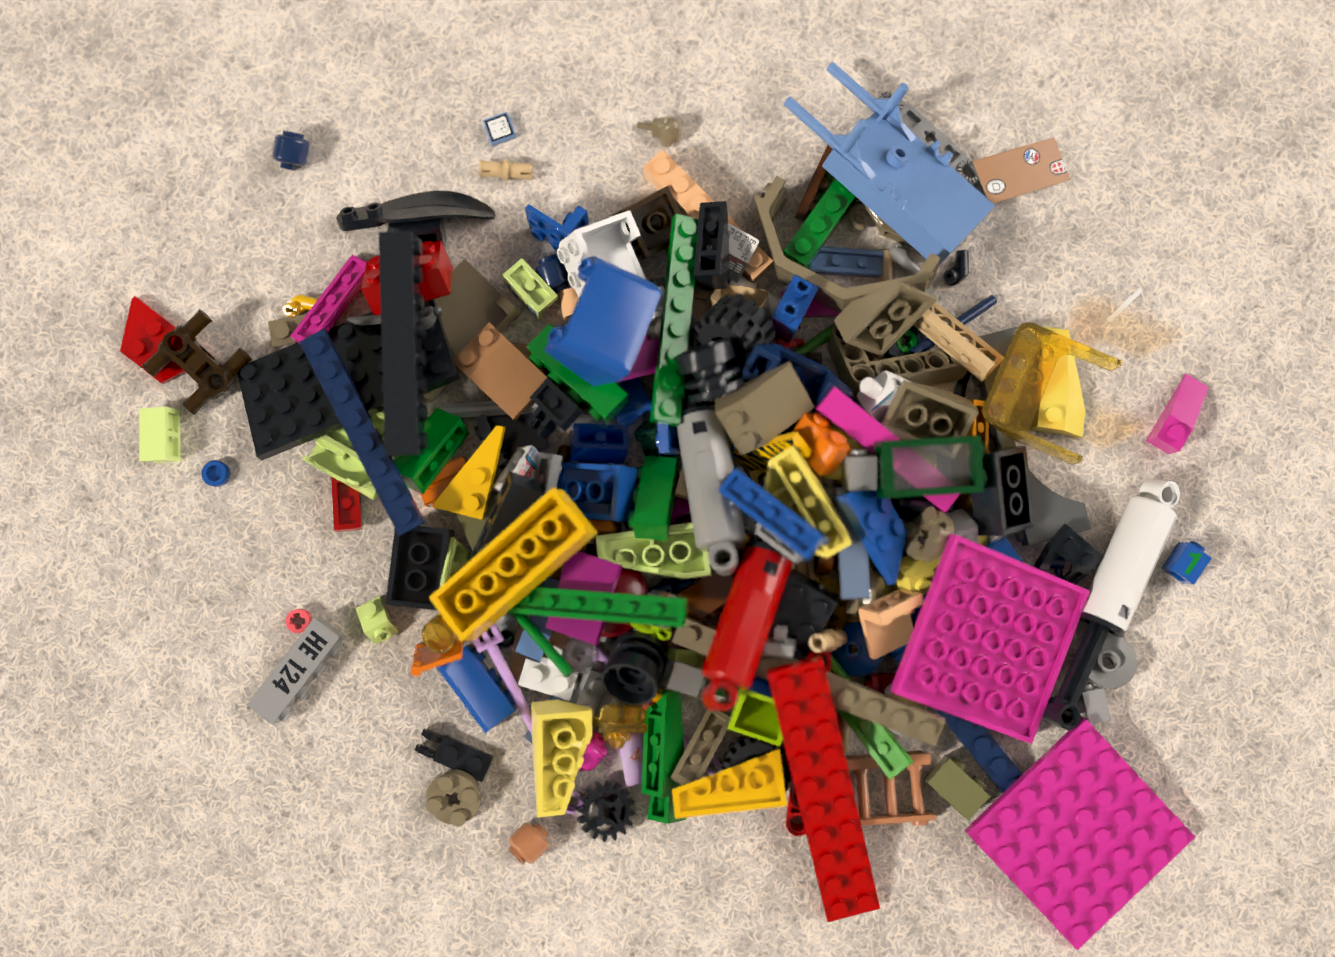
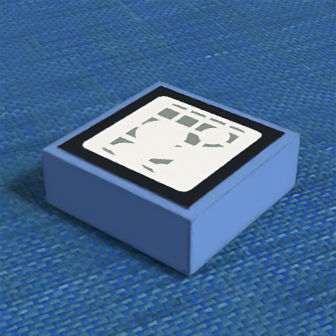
(499, 129)

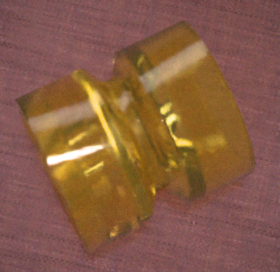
(439, 635)

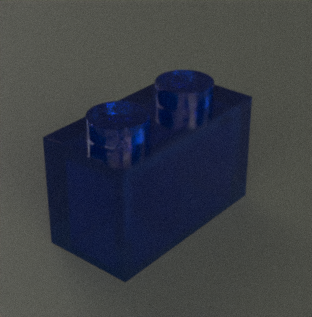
(598, 443)

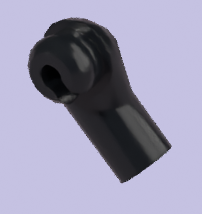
(959, 271)

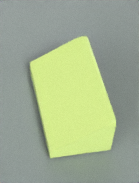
(455, 560)

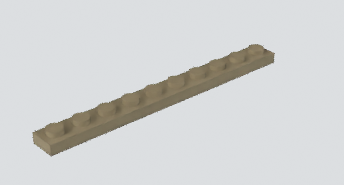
(845, 693)

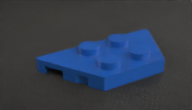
(878, 530)

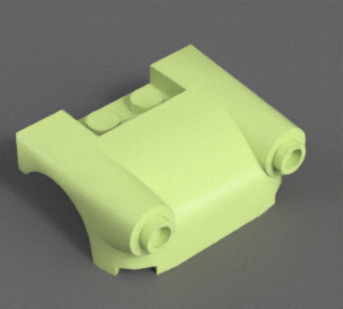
(339, 460)

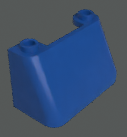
(605, 324)

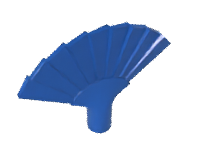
(638, 402)

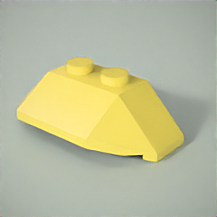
(798, 488)

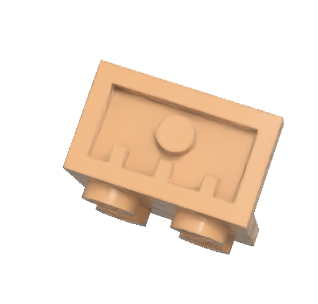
(888, 621)

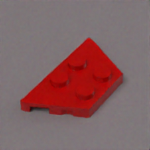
(143, 334)

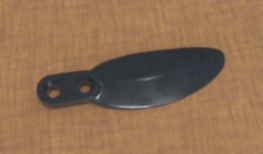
(414, 208)

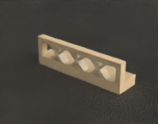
(955, 344)

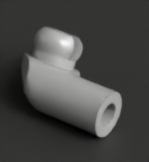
(903, 259)

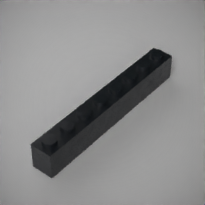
(402, 343)

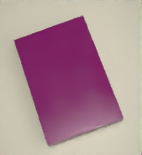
(587, 574)

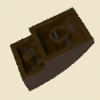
(654, 221)

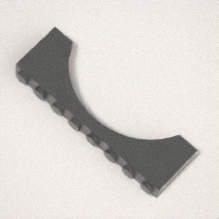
(1048, 507)

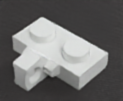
(546, 677)

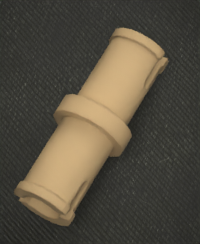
(505, 170)
(828, 640)

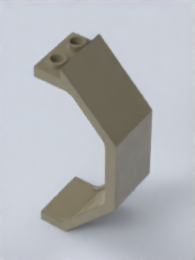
(828, 293)

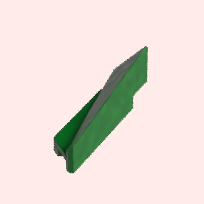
(661, 754)

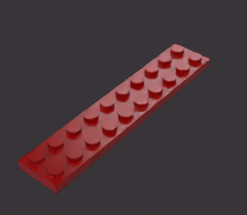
(823, 788)

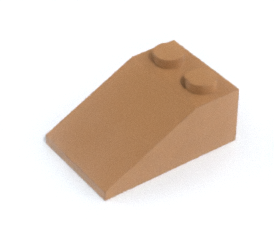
(500, 370)

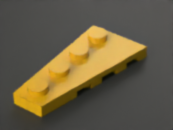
(736, 789)

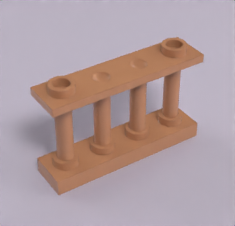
(919, 817)

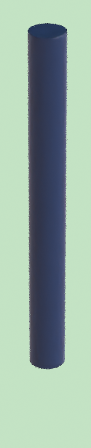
(964, 318)

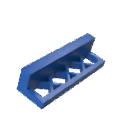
(772, 514)

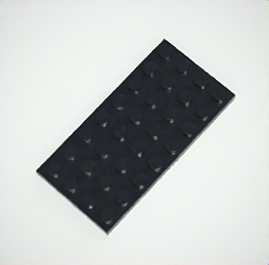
(290, 405)

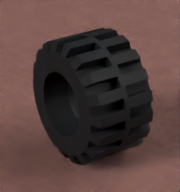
(748, 746)

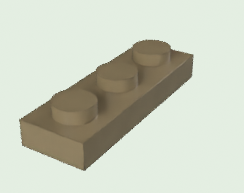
(701, 747)

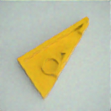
(472, 486)

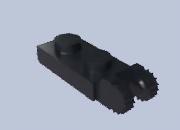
(456, 755)

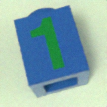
(1186, 562)

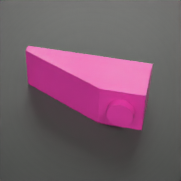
(1178, 416)

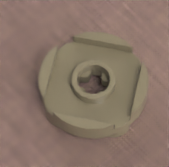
(931, 523)
(446, 810)

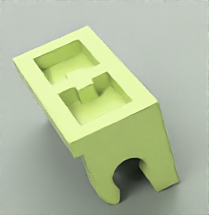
(159, 434)

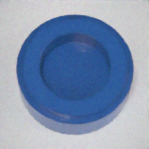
(215, 473)

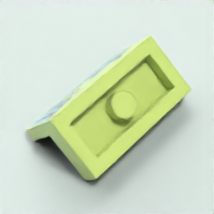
(529, 288)

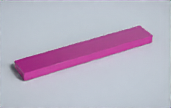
(866, 431)

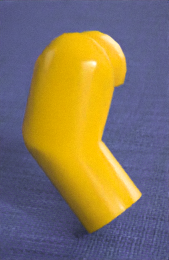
(298, 305)

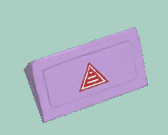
(632, 759)

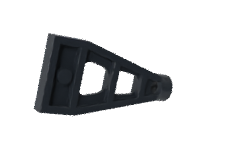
(1073, 549)

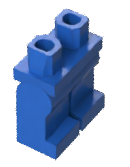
(792, 308)

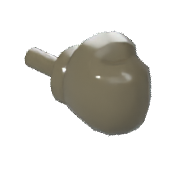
(665, 128)

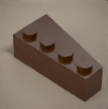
(705, 597)

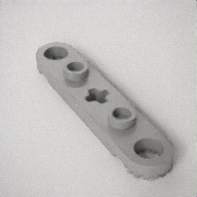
(923, 128)

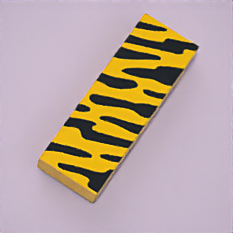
(760, 457)

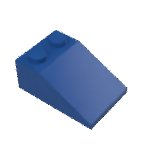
(600, 489)

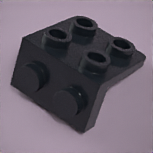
(516, 434)

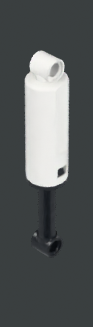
(1117, 588)

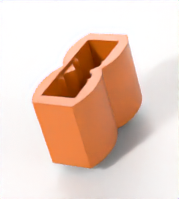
(827, 445)

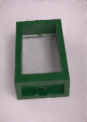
(929, 466)

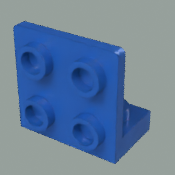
(547, 229)

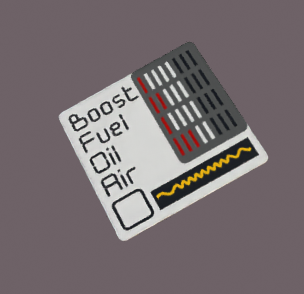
(740, 251)

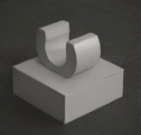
(780, 644)

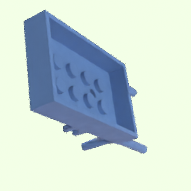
(900, 174)

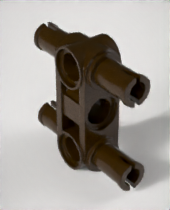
(196, 361)

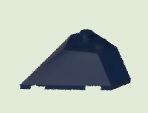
(814, 377)

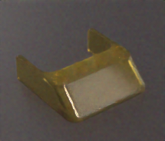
(1024, 379)

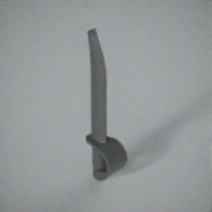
(428, 316)

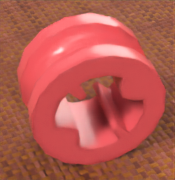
(294, 627)

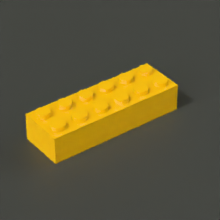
(513, 565)

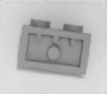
(592, 695)

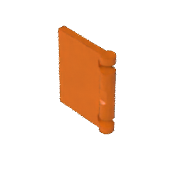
(426, 659)

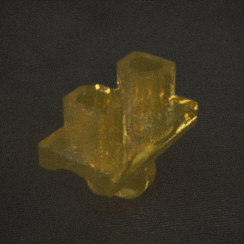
(619, 727)

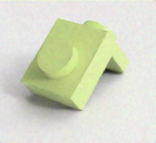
(376, 620)

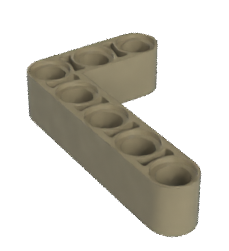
(922, 368)

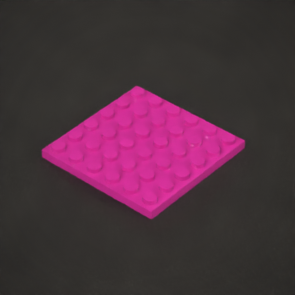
(990, 639)
(1080, 833)

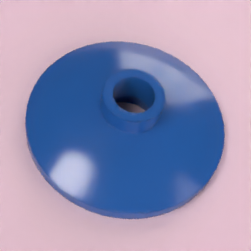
(859, 663)

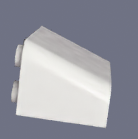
(607, 241)

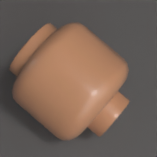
(528, 843)

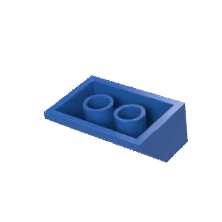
(479, 688)

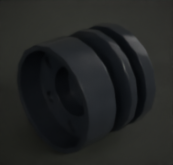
(709, 370)
(634, 668)

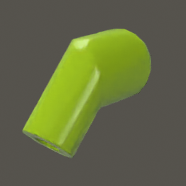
(657, 632)

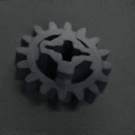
(597, 816)

